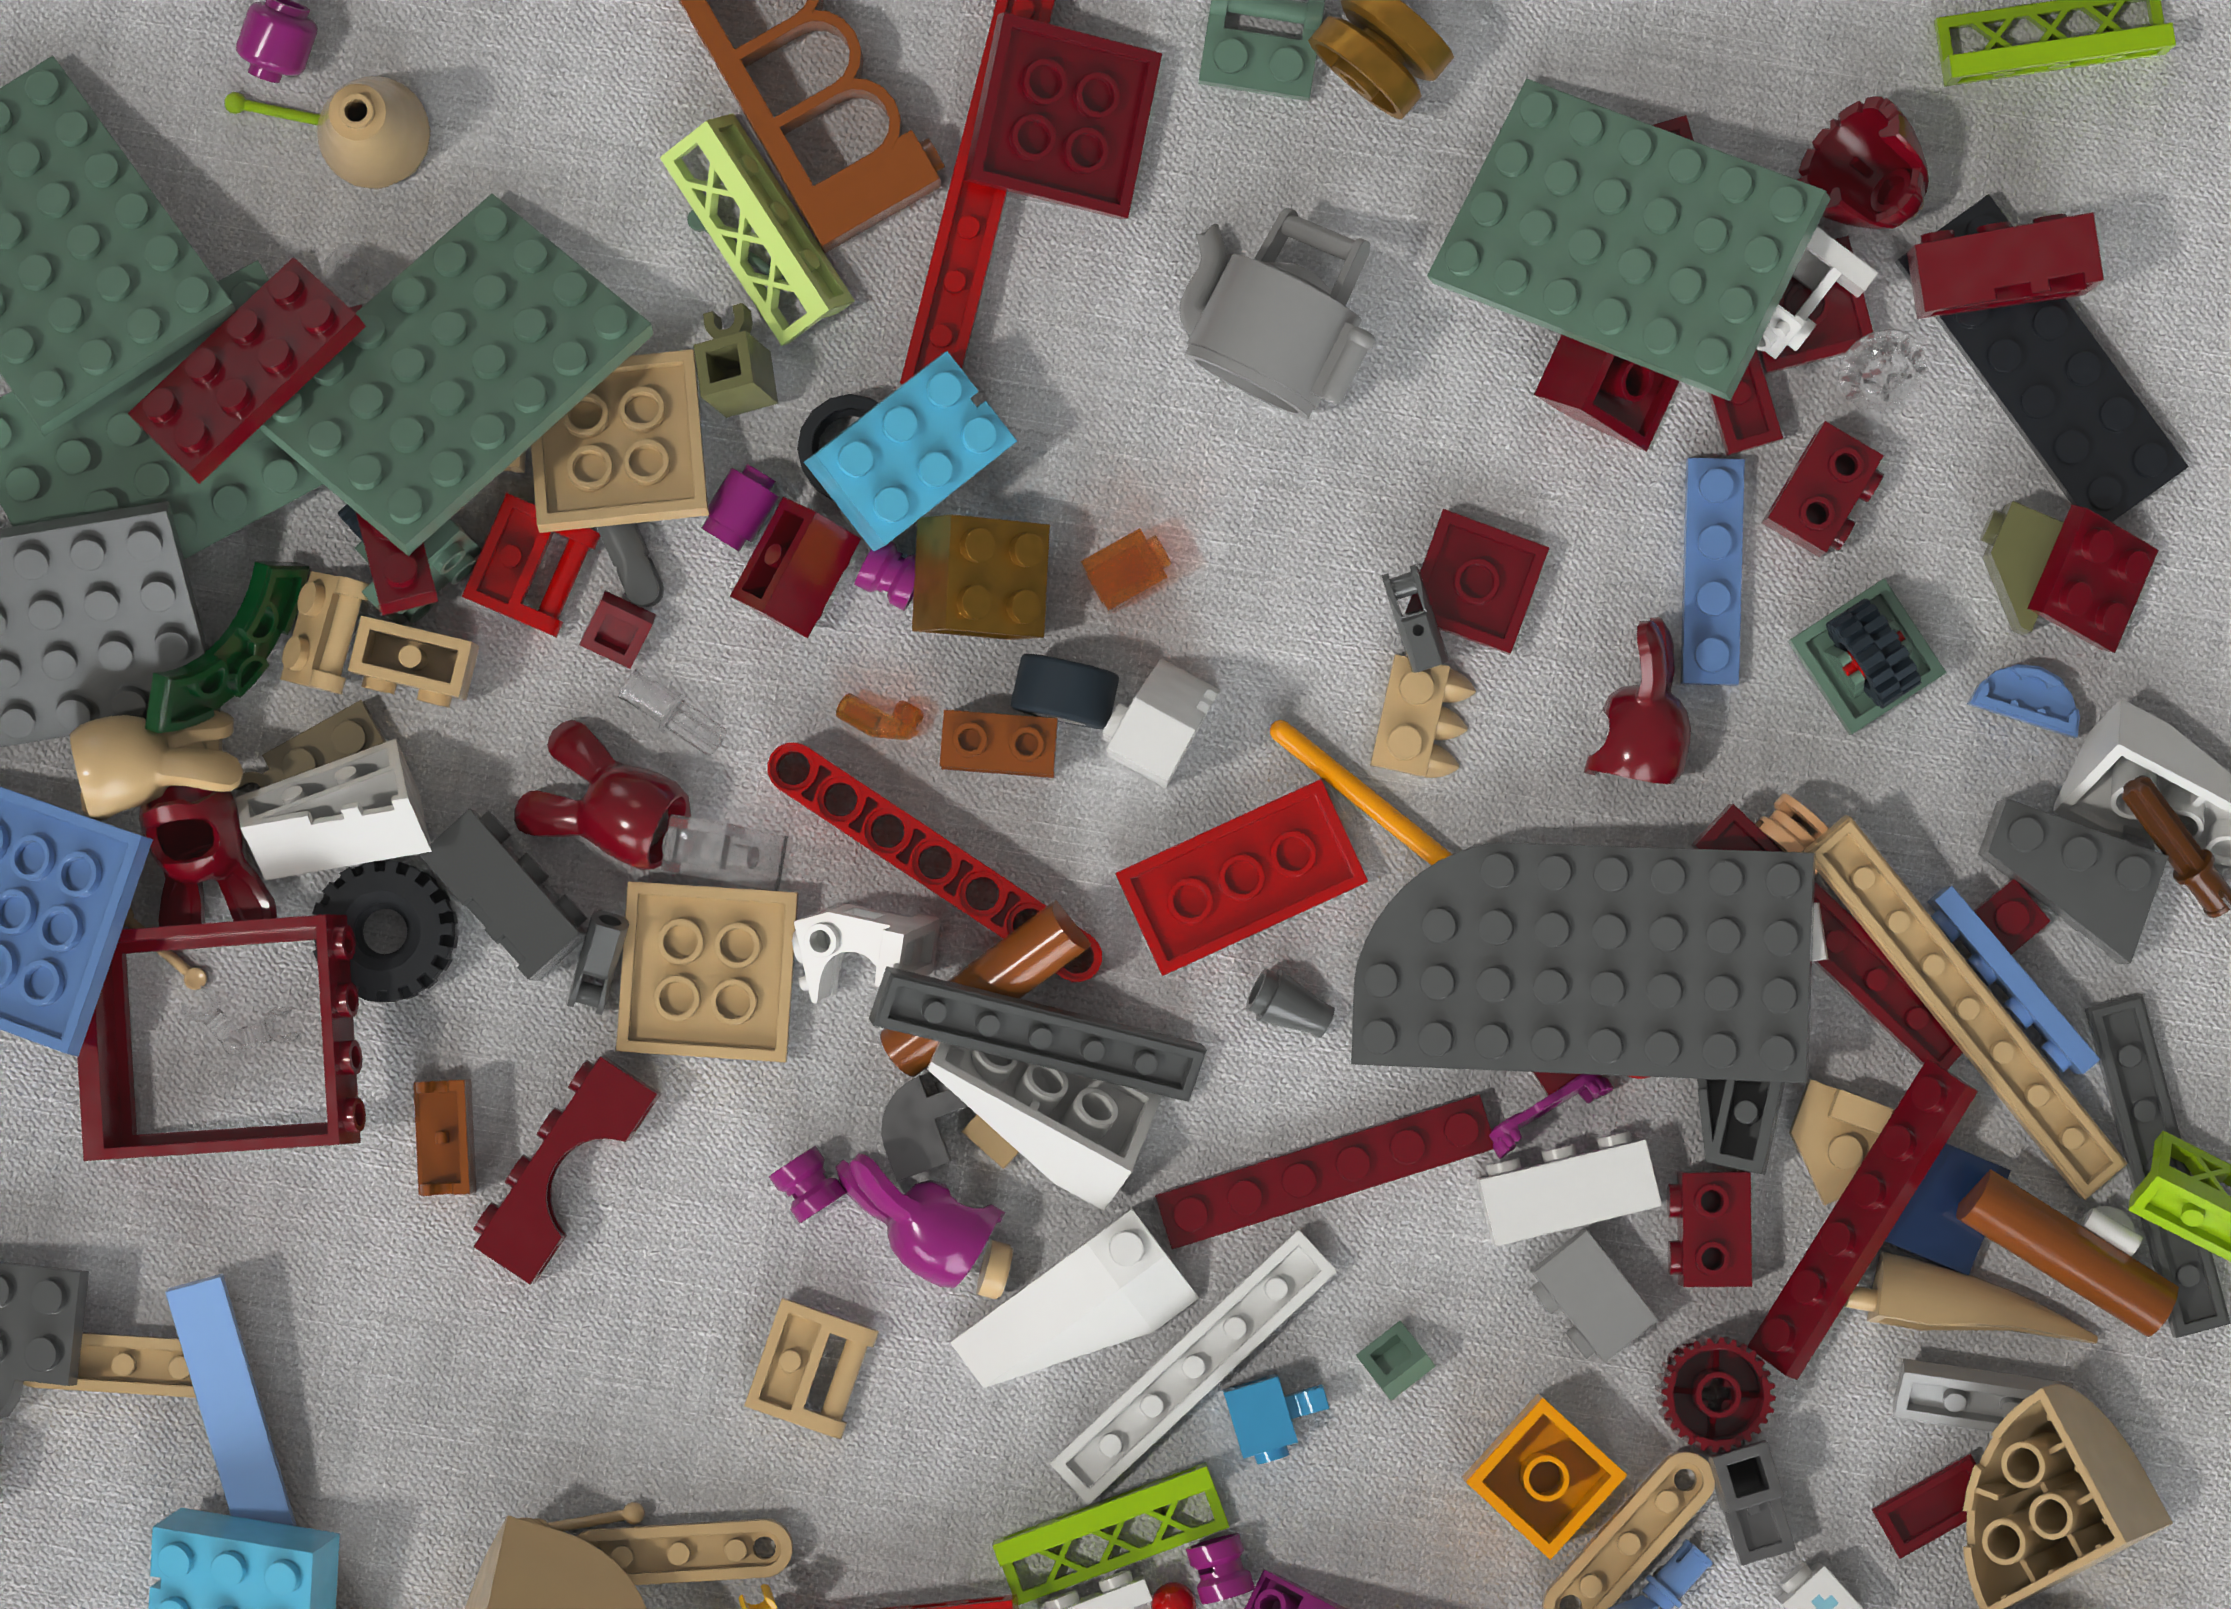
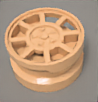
(1791, 825)

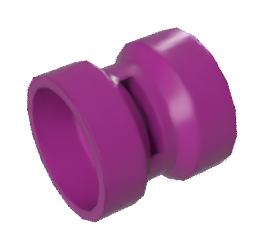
(889, 572)
(807, 1184)
(1220, 1568)

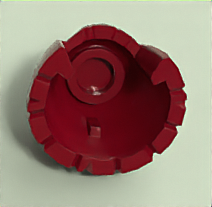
(1868, 166)

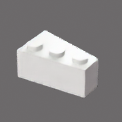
(1159, 722)

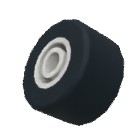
(1064, 691)

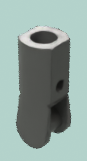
(633, 564)
(1417, 628)
(598, 959)

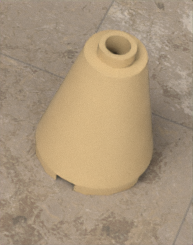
(373, 132)

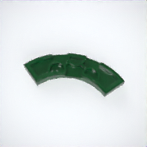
(236, 659)

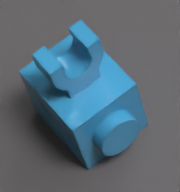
(1264, 1415)

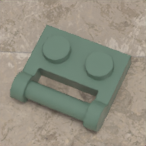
(1258, 60)

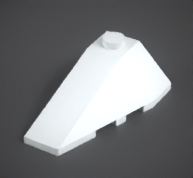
(2135, 744)
(1065, 1124)
(1091, 1299)

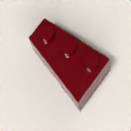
(2005, 265)

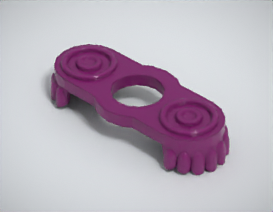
(1586, 1085)

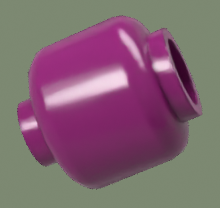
(276, 39)

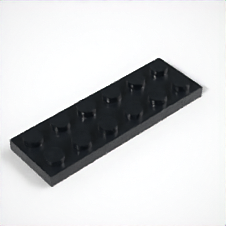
(2062, 393)

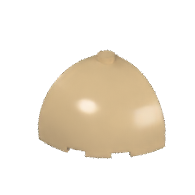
(2053, 1498)
(548, 1570)

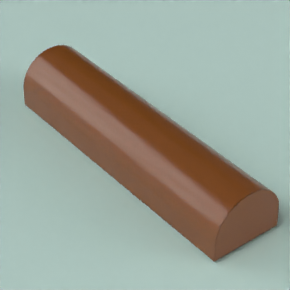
(1007, 968)
(2068, 1253)

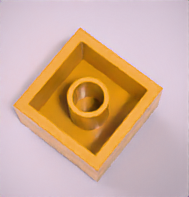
(1544, 1476)

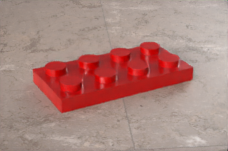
(1241, 877)

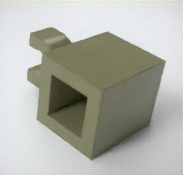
(734, 366)

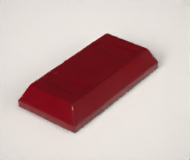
(1926, 1508)

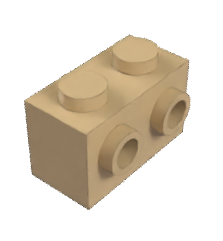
(413, 658)

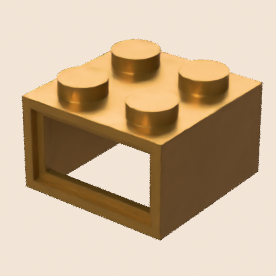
(980, 577)

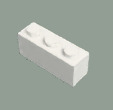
(1568, 1189)

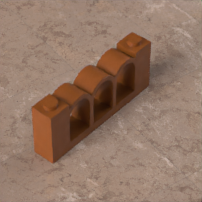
(860, 193)

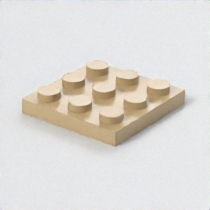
(625, 450)
(707, 972)

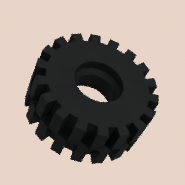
(427, 919)

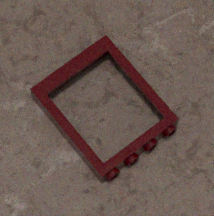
(107, 1058)

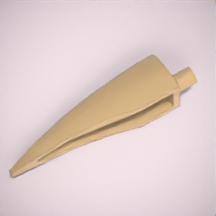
(1935, 1297)

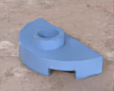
(2029, 696)

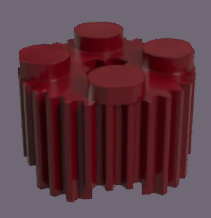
(1735, 1417)

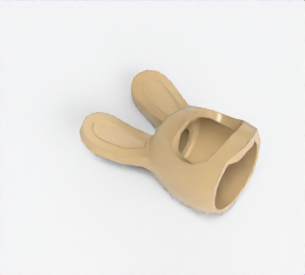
(131, 766)

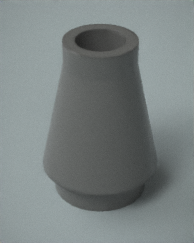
(1286, 1003)

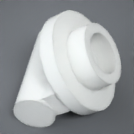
(2114, 1227)

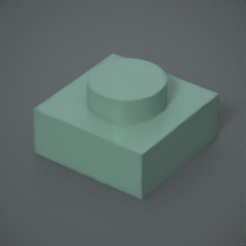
(1395, 1360)

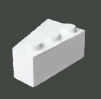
(336, 815)

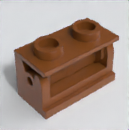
(998, 743)

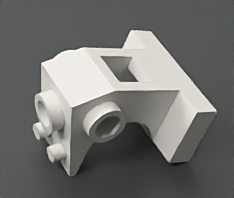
(1819, 268)
(881, 936)

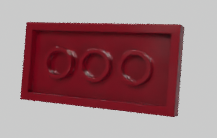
(246, 370)

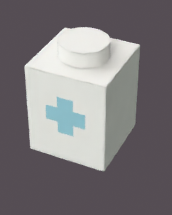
(1814, 1589)

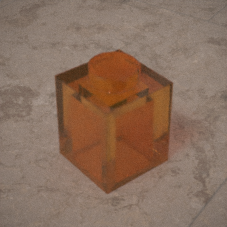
(1126, 569)

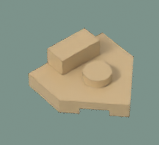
(1834, 1135)

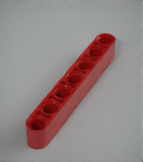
(916, 840)

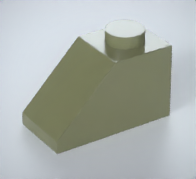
(2016, 557)

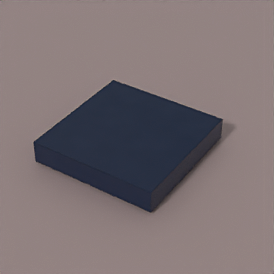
(1930, 1221)

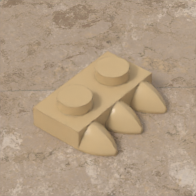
(1415, 718)

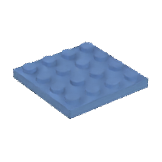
(60, 915)

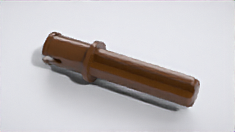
(2190, 863)

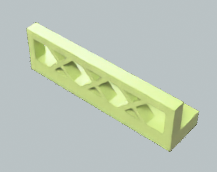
(771, 216)

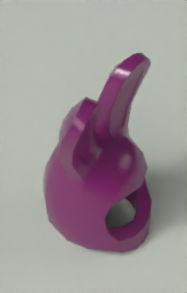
(925, 1225)

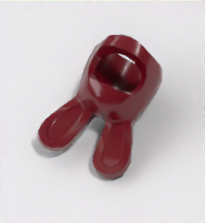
(1646, 721)
(619, 805)
(198, 841)

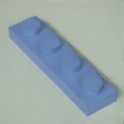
(1712, 571)
(2026, 1000)

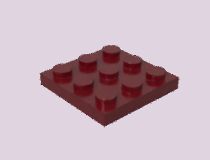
(1062, 116)

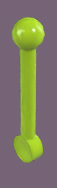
(236, 103)

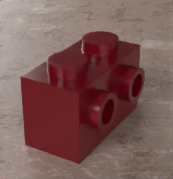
(1824, 489)
(795, 567)
(1711, 1229)

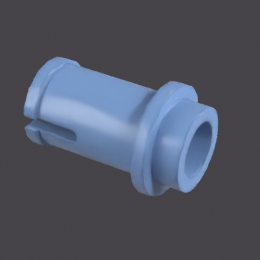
(1677, 1576)

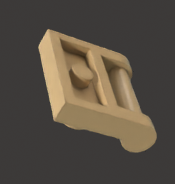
(323, 632)
(792, 1363)

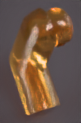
(877, 723)

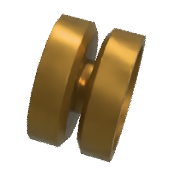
(1382, 52)

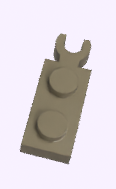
(326, 742)

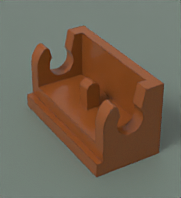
(445, 1137)

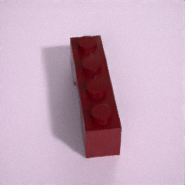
(524, 1228)

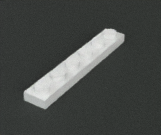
(1193, 1367)

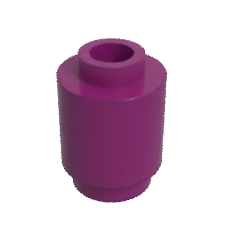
(740, 506)

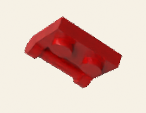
(512, 560)

